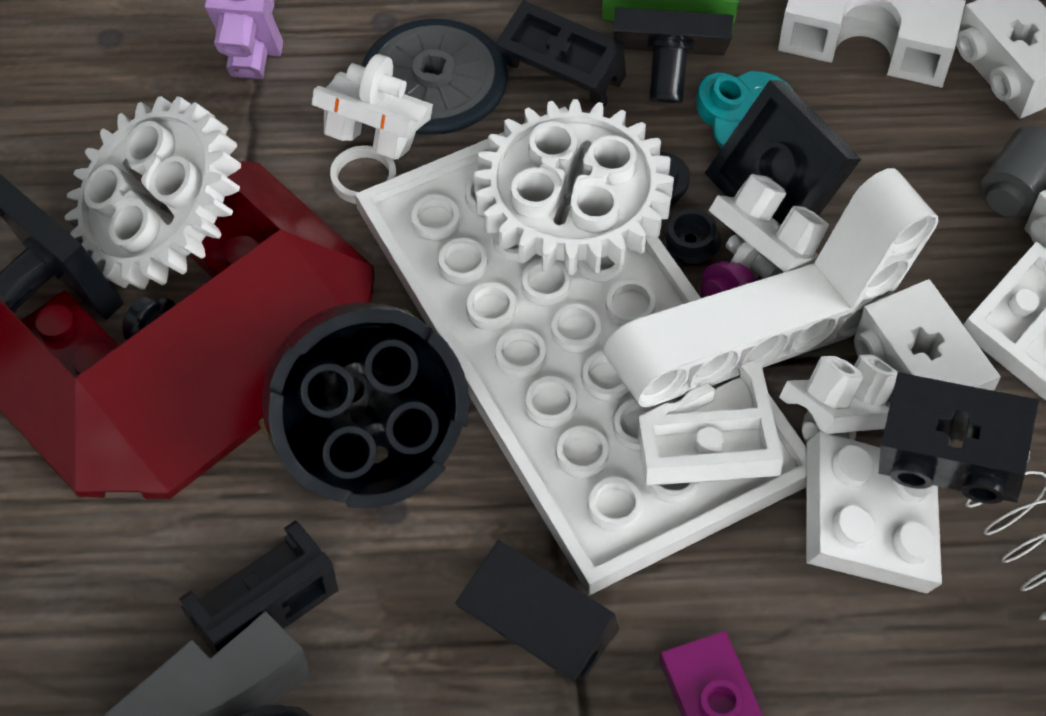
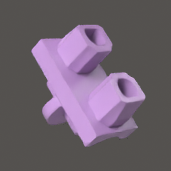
(245, 34)

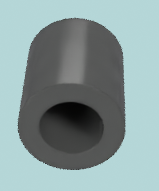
(1017, 173)

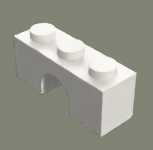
(915, 32)

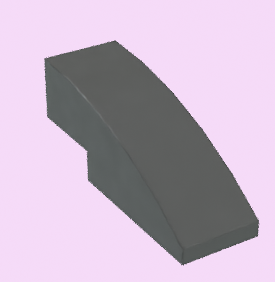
(245, 674)

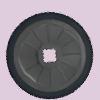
(447, 67)

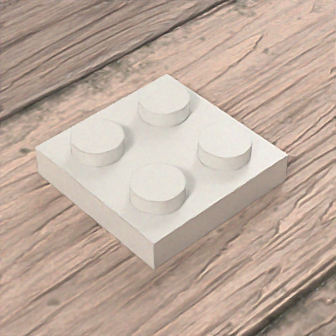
(867, 520)

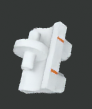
(375, 99)
(761, 240)
(843, 396)

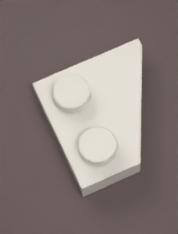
(1013, 321)
(713, 434)

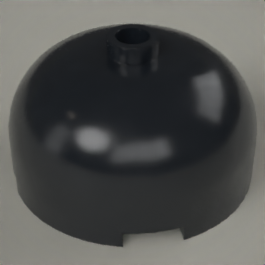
(406, 401)

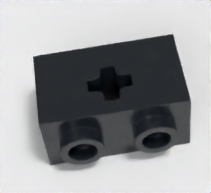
(990, 424)

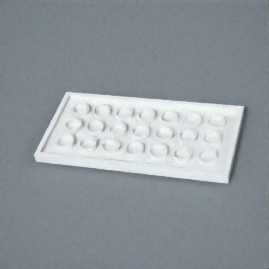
(541, 373)

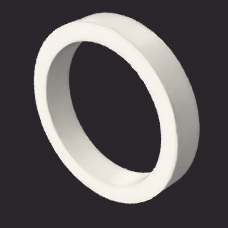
(351, 154)

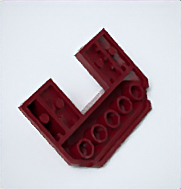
(195, 376)

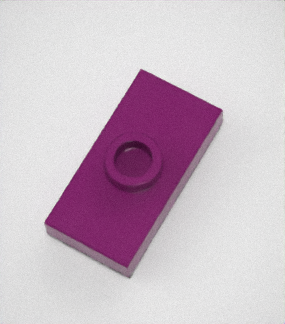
(709, 679)

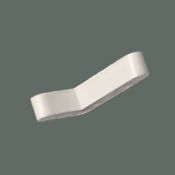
(785, 313)

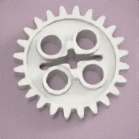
(181, 163)
(620, 183)

